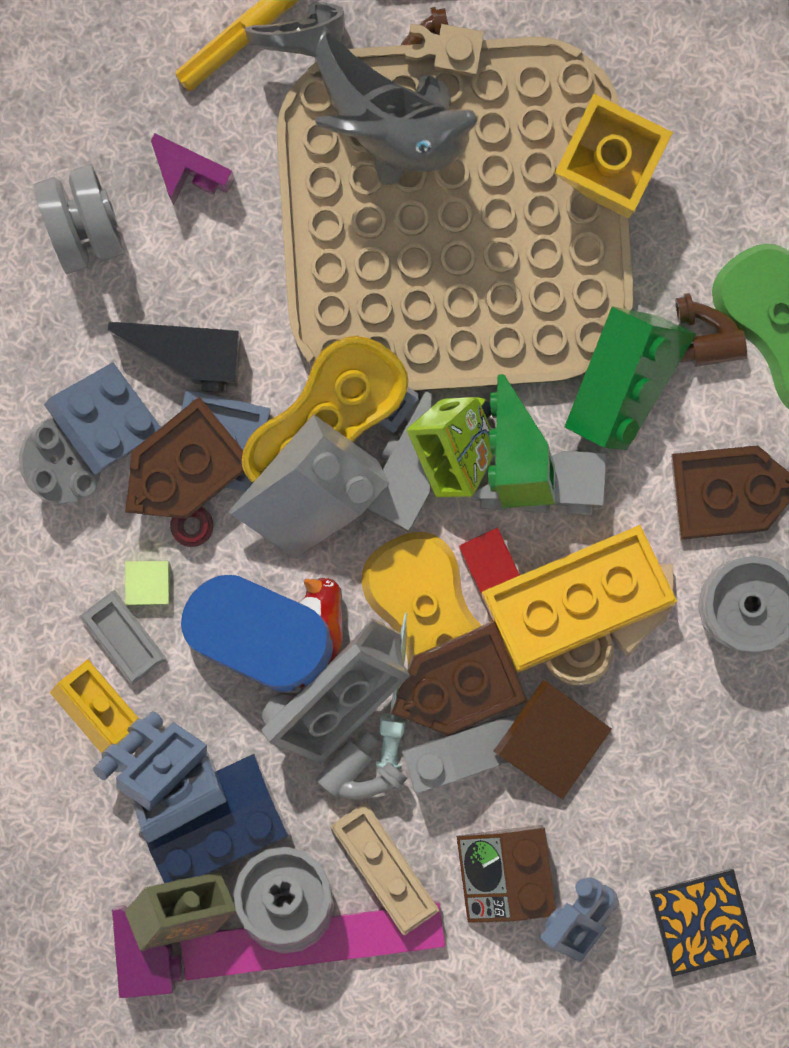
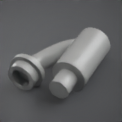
(349, 763)

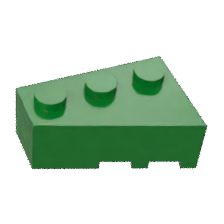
(626, 376)

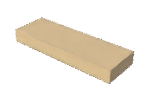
(384, 869)

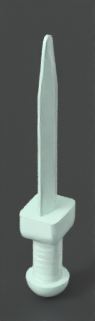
(391, 726)

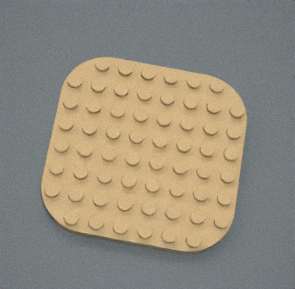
(461, 263)

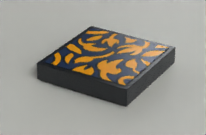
(702, 922)

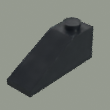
(195, 353)

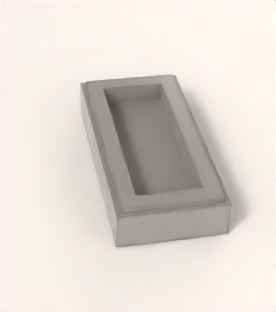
(123, 637)

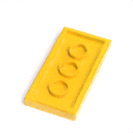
(579, 598)

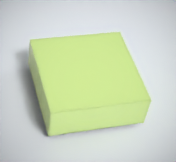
(147, 583)

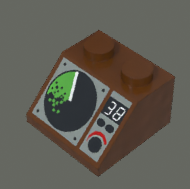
(506, 875)

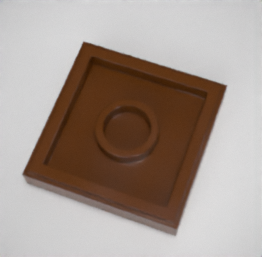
(552, 739)

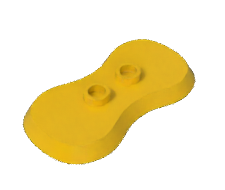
(348, 388)
(418, 578)

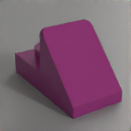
(179, 162)

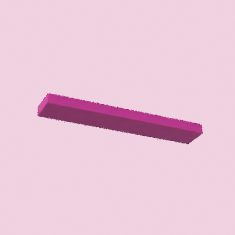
(346, 938)

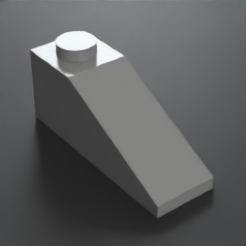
(456, 755)

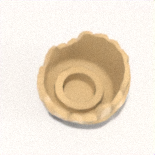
(583, 664)

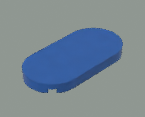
(256, 632)

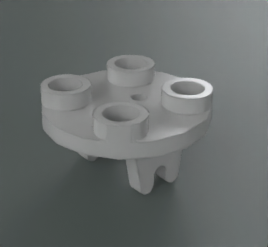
(56, 481)

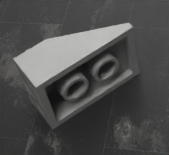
(311, 489)

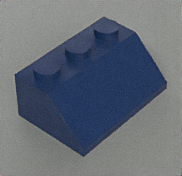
(228, 831)

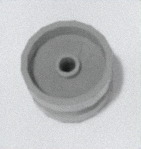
(84, 217)
(724, 610)
(280, 874)

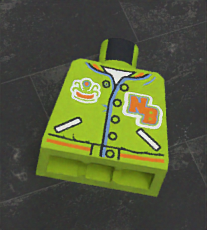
(453, 445)

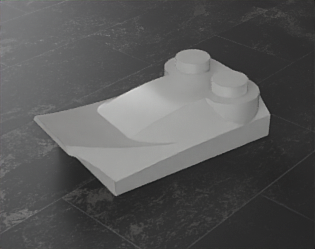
(340, 697)

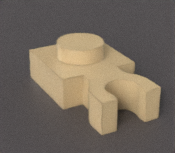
(454, 50)

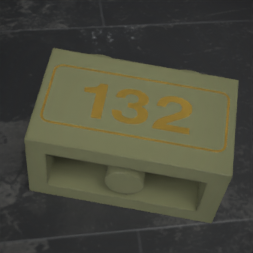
(180, 910)

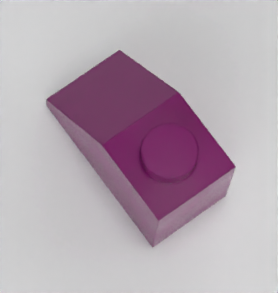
(143, 971)

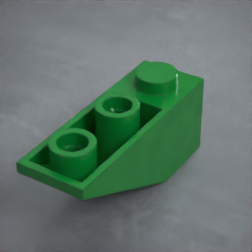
(523, 460)

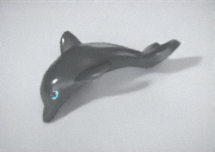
(390, 121)

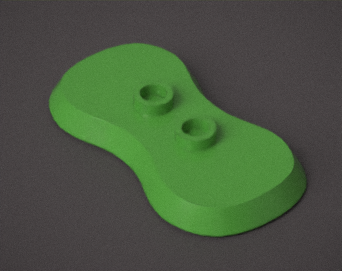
(756, 297)

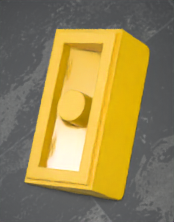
(94, 706)

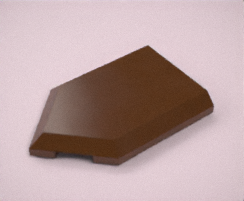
(183, 465)
(728, 491)
(459, 682)

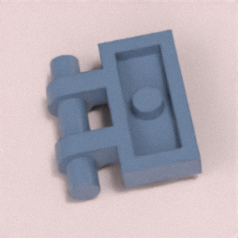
(159, 767)
(579, 926)

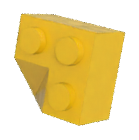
(612, 155)

